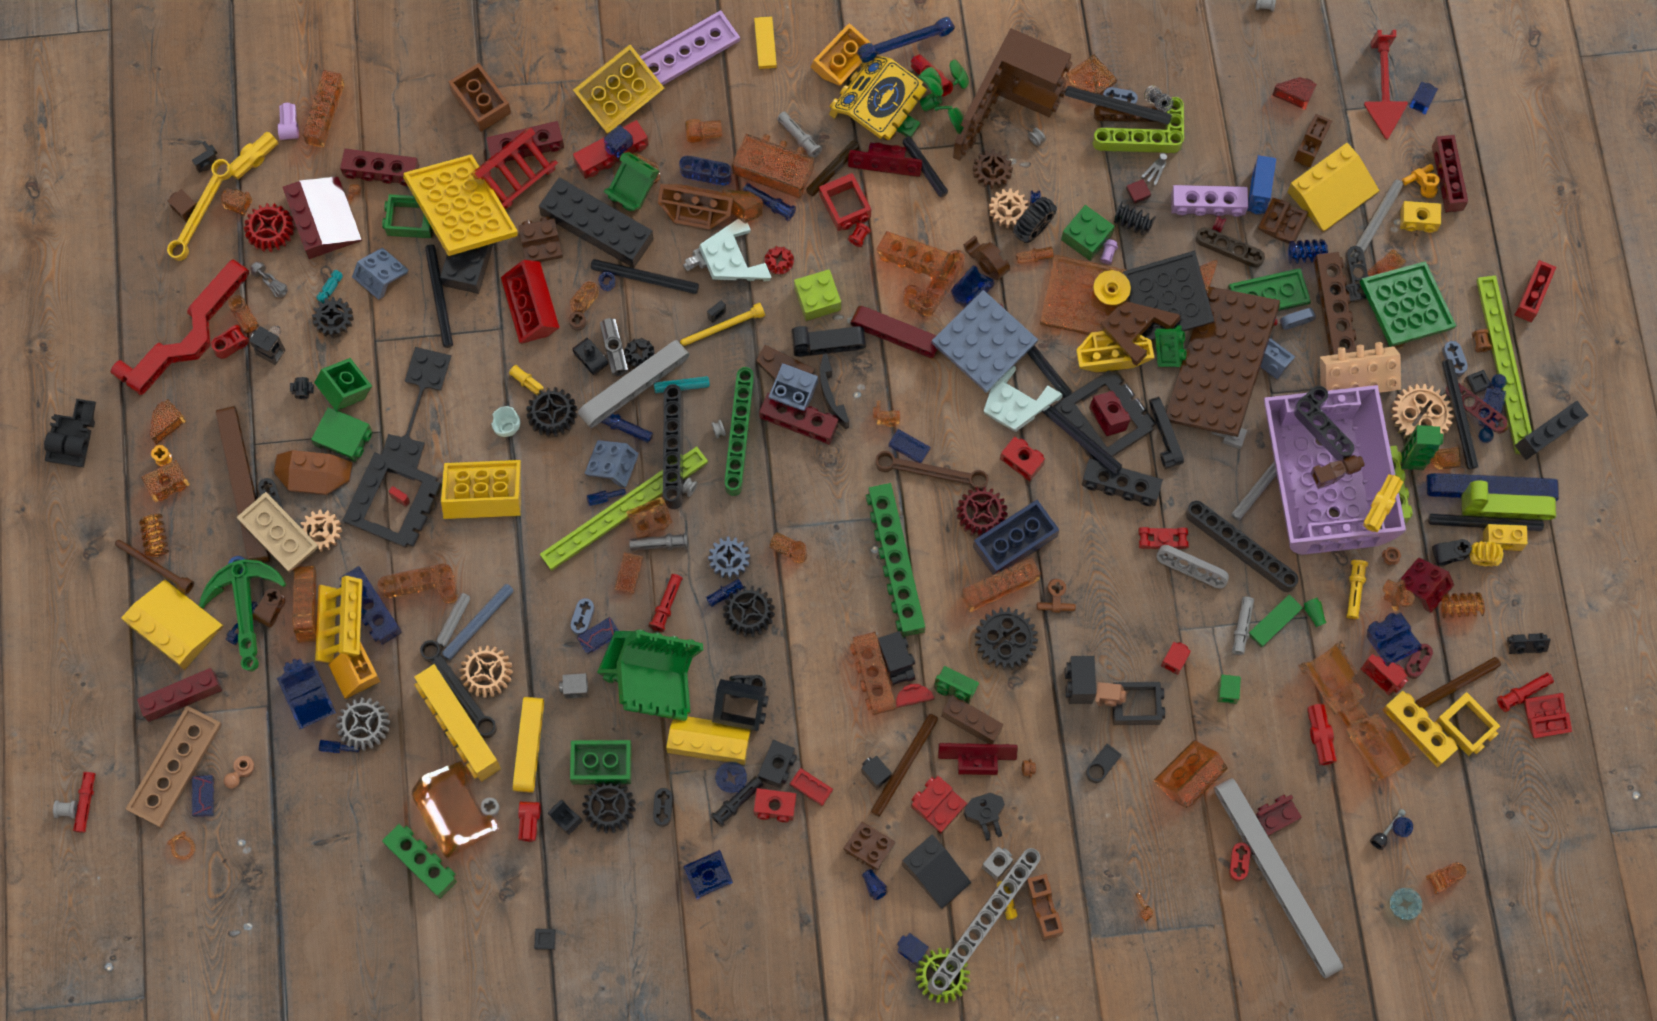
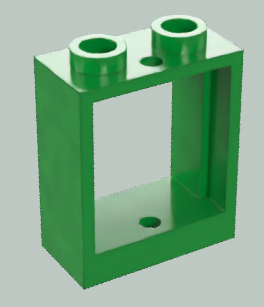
(403, 201)
(608, 666)

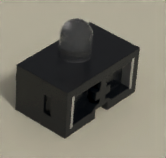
(267, 343)

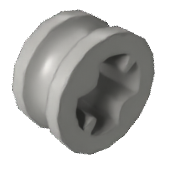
(1036, 136)
(718, 429)
(689, 487)
(487, 801)

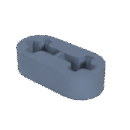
(1121, 94)
(1298, 318)
(1457, 357)
(577, 616)

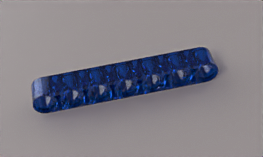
(1455, 484)

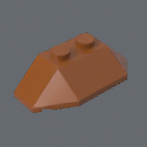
(694, 205)
(312, 471)

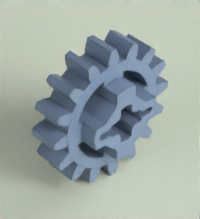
(736, 557)

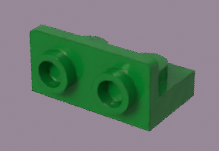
(1170, 347)

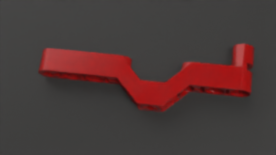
(198, 339)

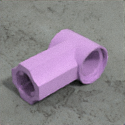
(288, 124)

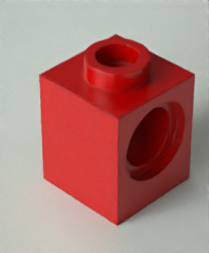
(1176, 657)

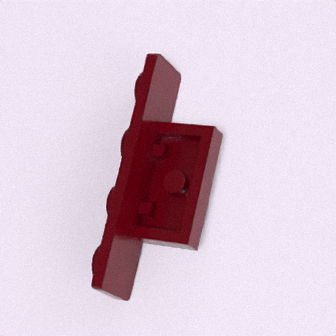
(885, 159)
(977, 758)

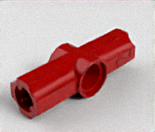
(920, 63)
(1321, 734)

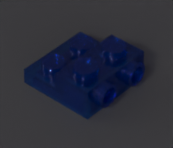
(1393, 638)

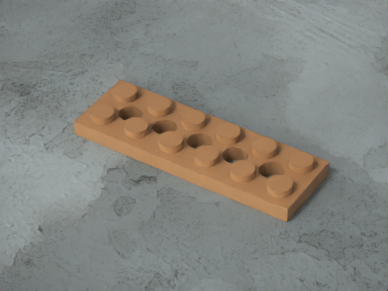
(177, 779)

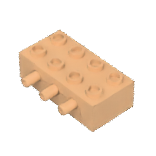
(1362, 369)

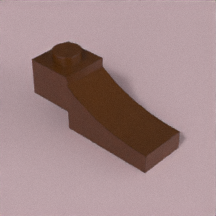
(1312, 140)

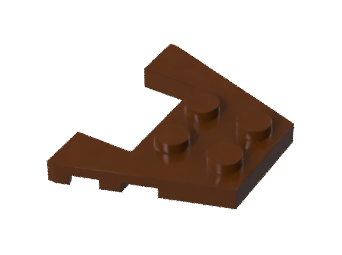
(1130, 322)

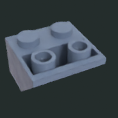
(794, 387)

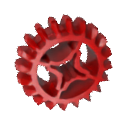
(261, 238)

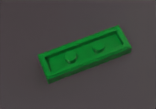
(1275, 621)

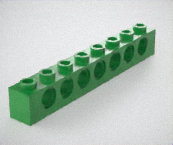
(885, 495)

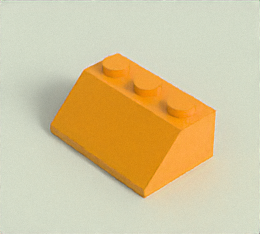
(840, 56)

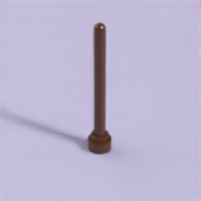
(184, 584)

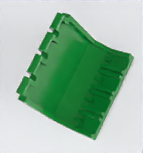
(655, 675)

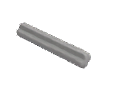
(453, 619)

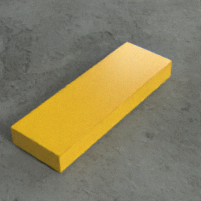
(765, 42)

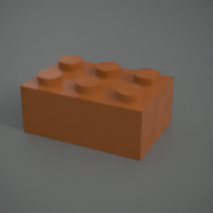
(479, 97)

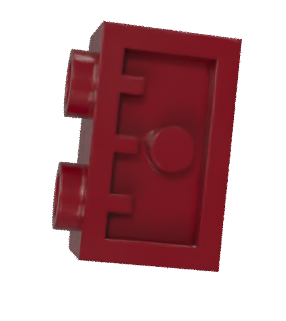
(1278, 814)

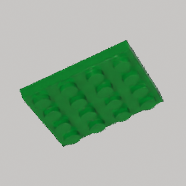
(1407, 304)

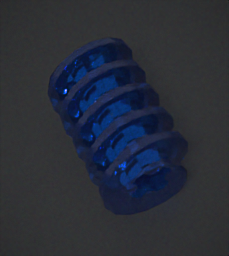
(1306, 250)

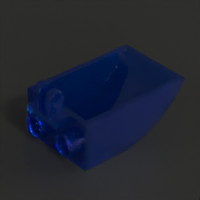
(305, 693)

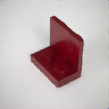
(1427, 583)

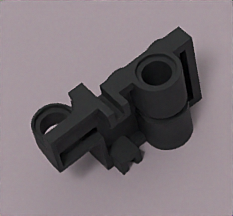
(69, 436)

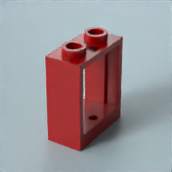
(839, 186)

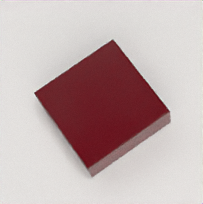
(1138, 191)

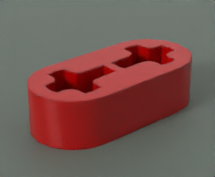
(1234, 861)

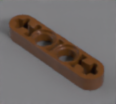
(1107, 114)

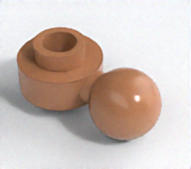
(232, 779)

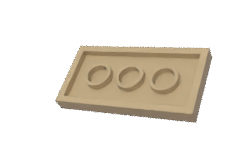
(277, 532)

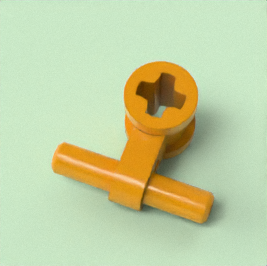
(1427, 181)

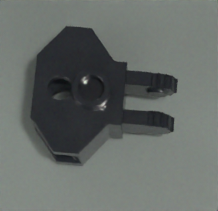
(985, 815)

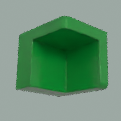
(1229, 689)

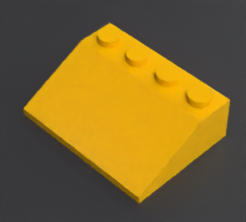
(618, 88)
(1333, 187)
(481, 489)
(172, 623)

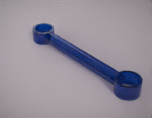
(869, 51)

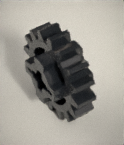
(330, 310)

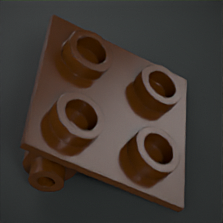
(869, 846)

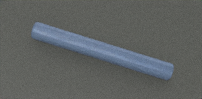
(475, 624)

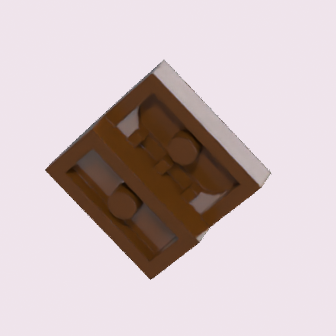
(1283, 221)

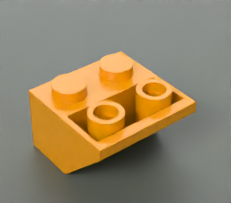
(353, 673)

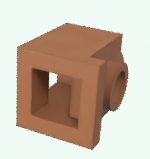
(1110, 694)

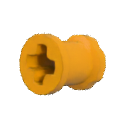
(160, 459)

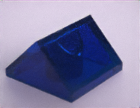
(707, 874)

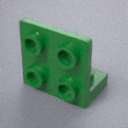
(956, 684)

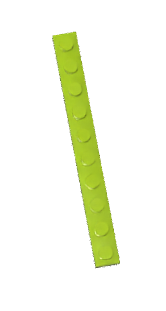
(1504, 357)
(616, 513)

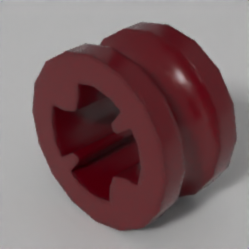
(1219, 224)

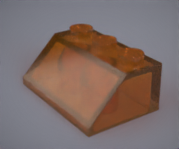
(1191, 773)

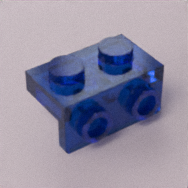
(971, 286)

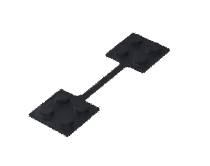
(427, 371)

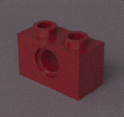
(1109, 413)

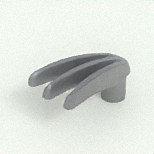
(1159, 165)

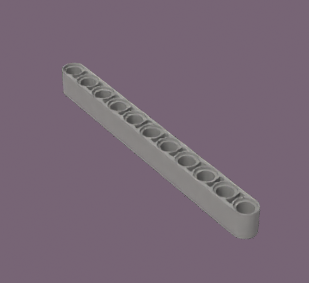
(1278, 878)

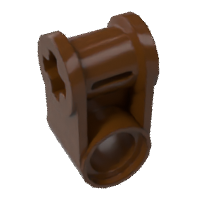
(268, 610)

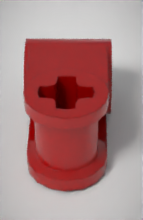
(230, 342)

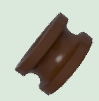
(574, 326)

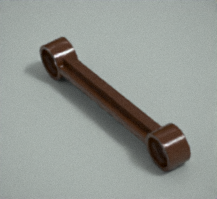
(930, 470)

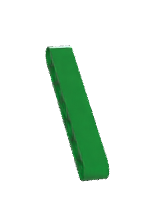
(739, 422)

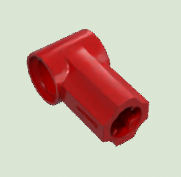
(529, 815)

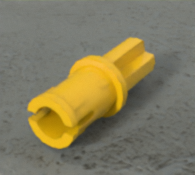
(525, 379)

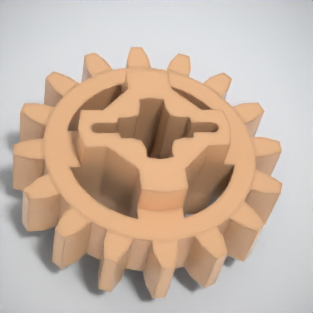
(1009, 200)
(325, 523)

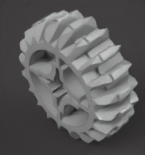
(357, 729)

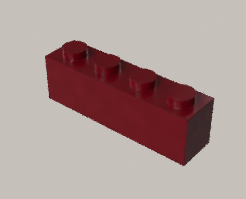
(179, 694)

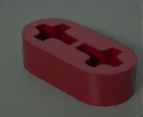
(1422, 663)

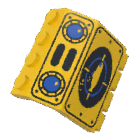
(879, 96)

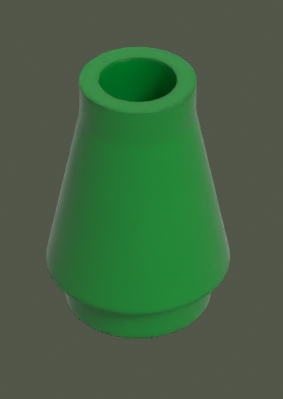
(1315, 611)

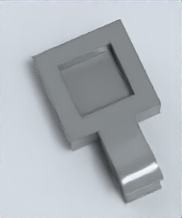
(697, 259)
(1232, 440)

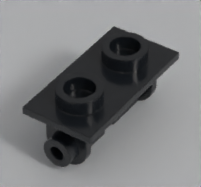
(1536, 644)

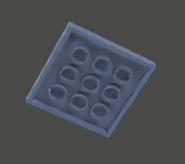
(984, 341)

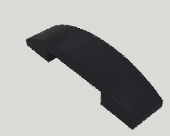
(838, 411)

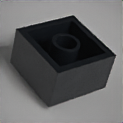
(1081, 680)

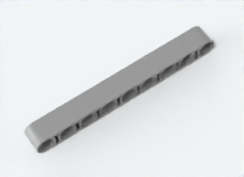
(978, 927)

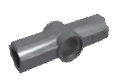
(611, 337)

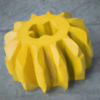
(1486, 554)

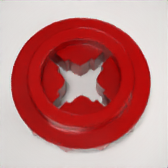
(783, 266)

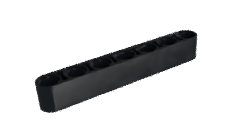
(673, 454)
(1245, 555)

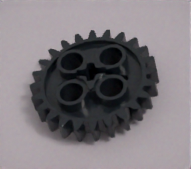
(1017, 650)

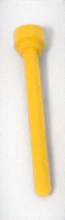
(756, 311)

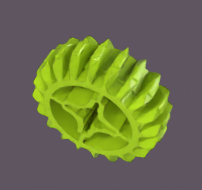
(931, 962)

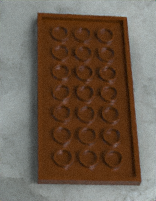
(1223, 363)

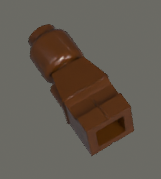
(1336, 470)

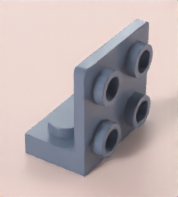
(377, 271)
(612, 461)

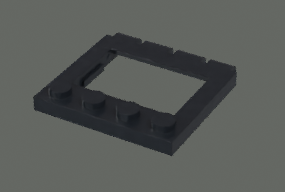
(1135, 409)
(368, 488)

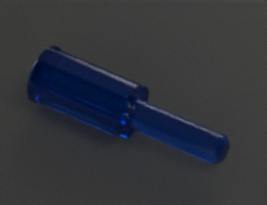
(601, 497)
(335, 747)

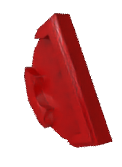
(913, 694)

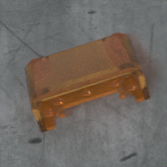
(451, 809)

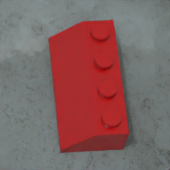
(529, 301)

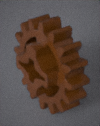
(1001, 168)

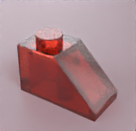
(1295, 91)

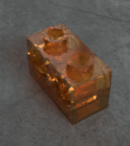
(648, 512)

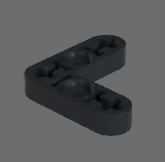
(1352, 287)

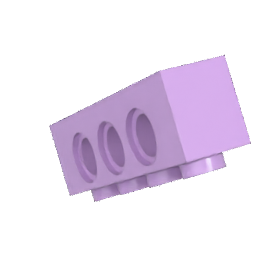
(1217, 194)

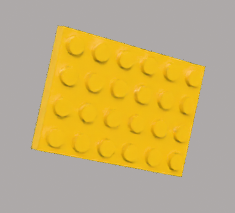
(458, 207)

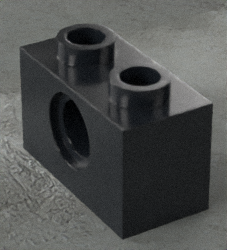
(777, 752)

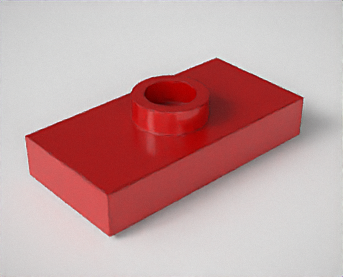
(811, 787)

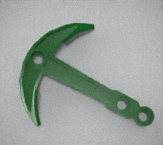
(242, 595)

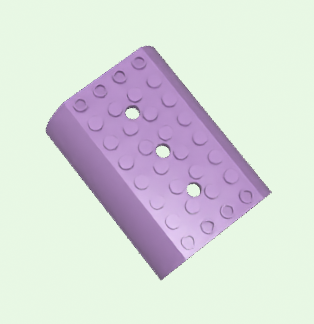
(1295, 453)

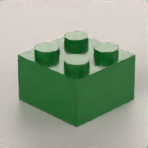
(1087, 232)
(343, 384)

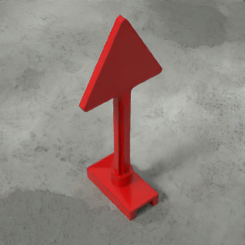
(1387, 112)

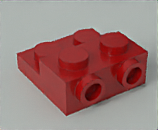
(1387, 678)
(938, 803)

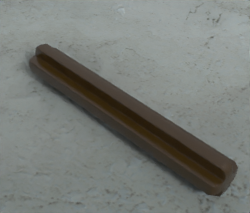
(832, 168)

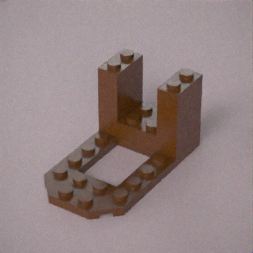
(1023, 73)

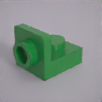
(908, 126)

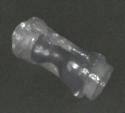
(1162, 101)

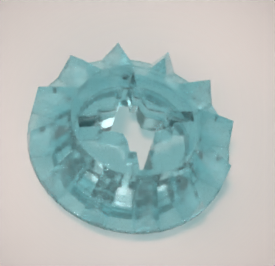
(1410, 896)

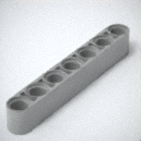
(633, 383)

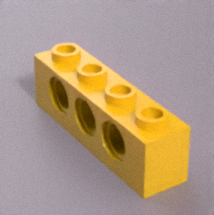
(1422, 740)

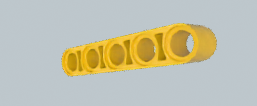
(528, 744)

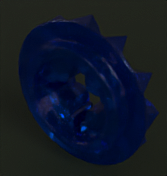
(735, 769)

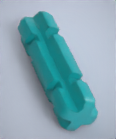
(329, 286)

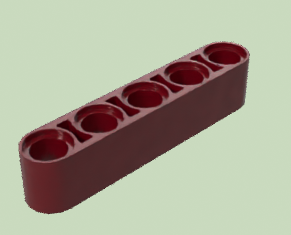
(894, 331)

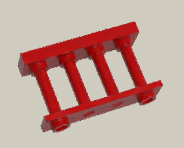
(512, 150)

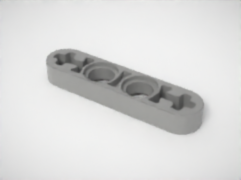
(1191, 569)

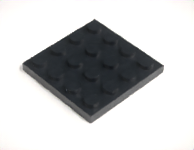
(1174, 287)

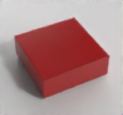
(399, 496)

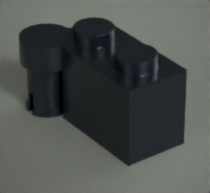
(896, 658)

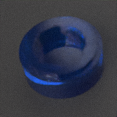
(1402, 827)

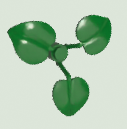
(933, 100)

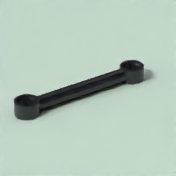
(458, 689)

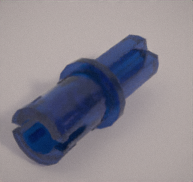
(723, 593)

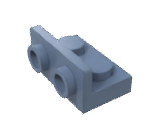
(1276, 359)

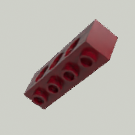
(548, 131)
(372, 160)
(1450, 173)
(822, 433)

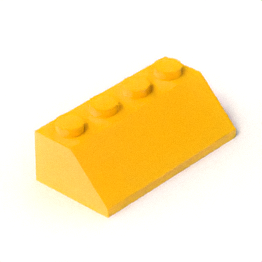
(708, 740)

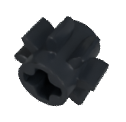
(301, 388)

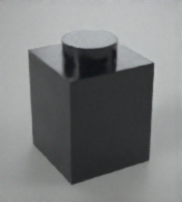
(875, 771)

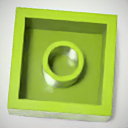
(817, 295)

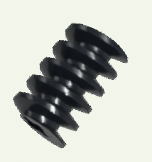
(1133, 219)

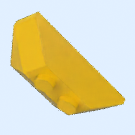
(1101, 354)

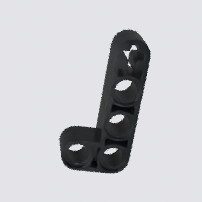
(826, 341)
(1327, 426)

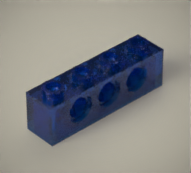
(389, 627)

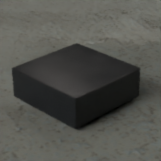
(716, 311)
(1478, 382)
(545, 939)

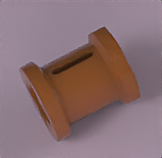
(1481, 346)

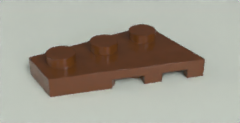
(771, 361)

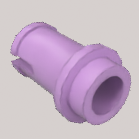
(1108, 252)

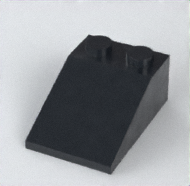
(936, 871)

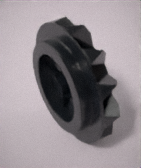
(635, 359)

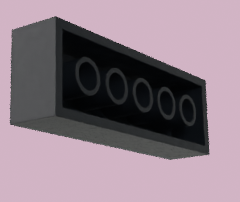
(596, 222)

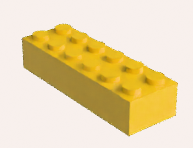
(454, 718)

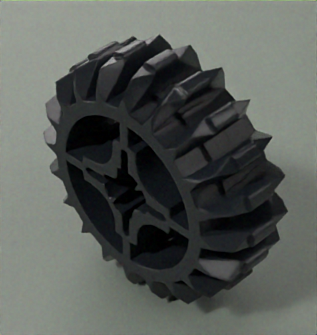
(1035, 219)
(544, 413)
(755, 615)
(614, 800)

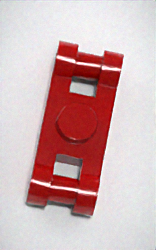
(1162, 537)

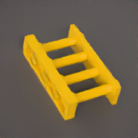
(349, 619)

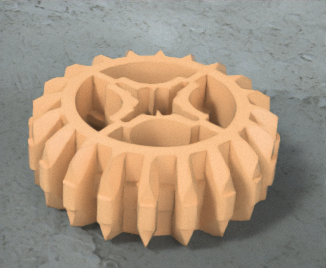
(480, 676)

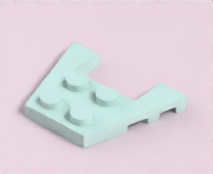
(724, 256)
(1013, 407)

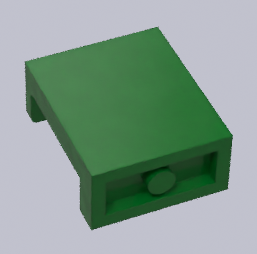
(632, 182)
(342, 434)

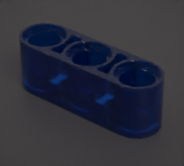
(712, 176)

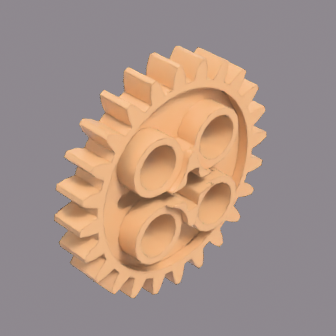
(1407, 404)

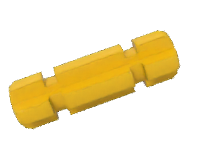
(1010, 913)

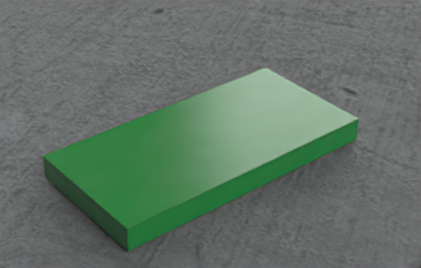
(1284, 286)

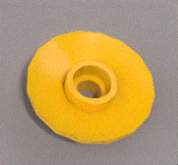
(1113, 280)

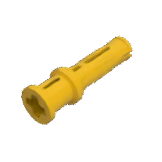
(1359, 579)

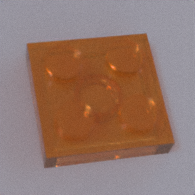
(1091, 76)

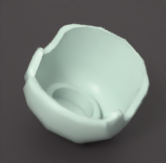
(505, 421)

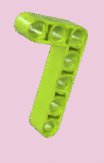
(1145, 135)
(1479, 503)

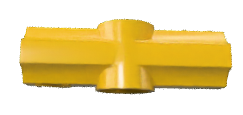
(253, 155)
(1382, 503)

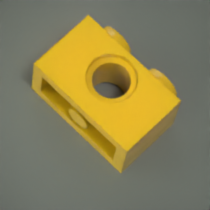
(1429, 211)
(1508, 536)

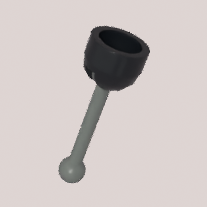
(1379, 840)

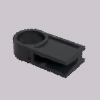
(1105, 760)

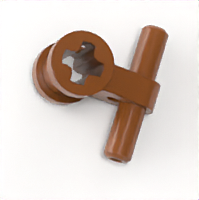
(1056, 605)

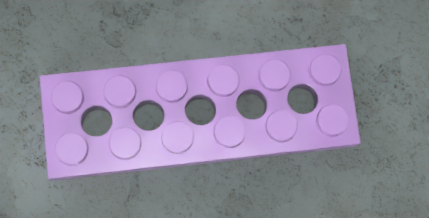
(687, 40)

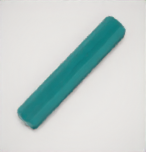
(684, 384)

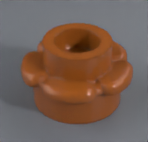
(1391, 551)
(1028, 768)

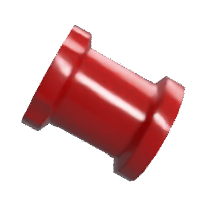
(859, 234)

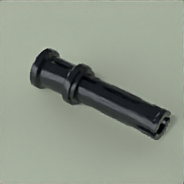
(732, 810)

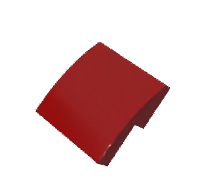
(1547, 715)

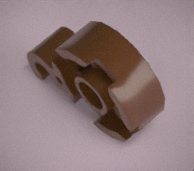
(988, 258)

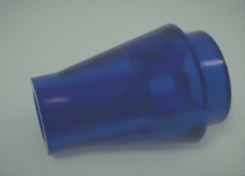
(874, 885)

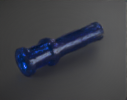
(776, 205)
(616, 422)

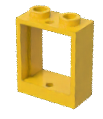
(1458, 737)

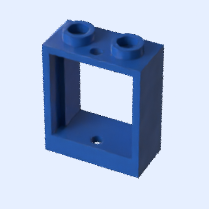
(1261, 184)

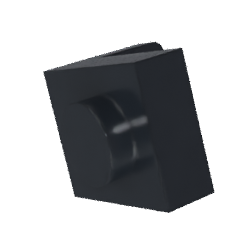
(205, 160)
(565, 817)

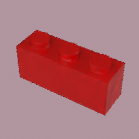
(1535, 291)

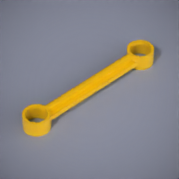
(200, 210)

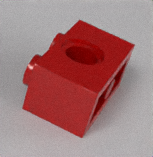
(1026, 468)
(765, 797)

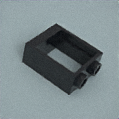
(740, 690)
(1119, 719)

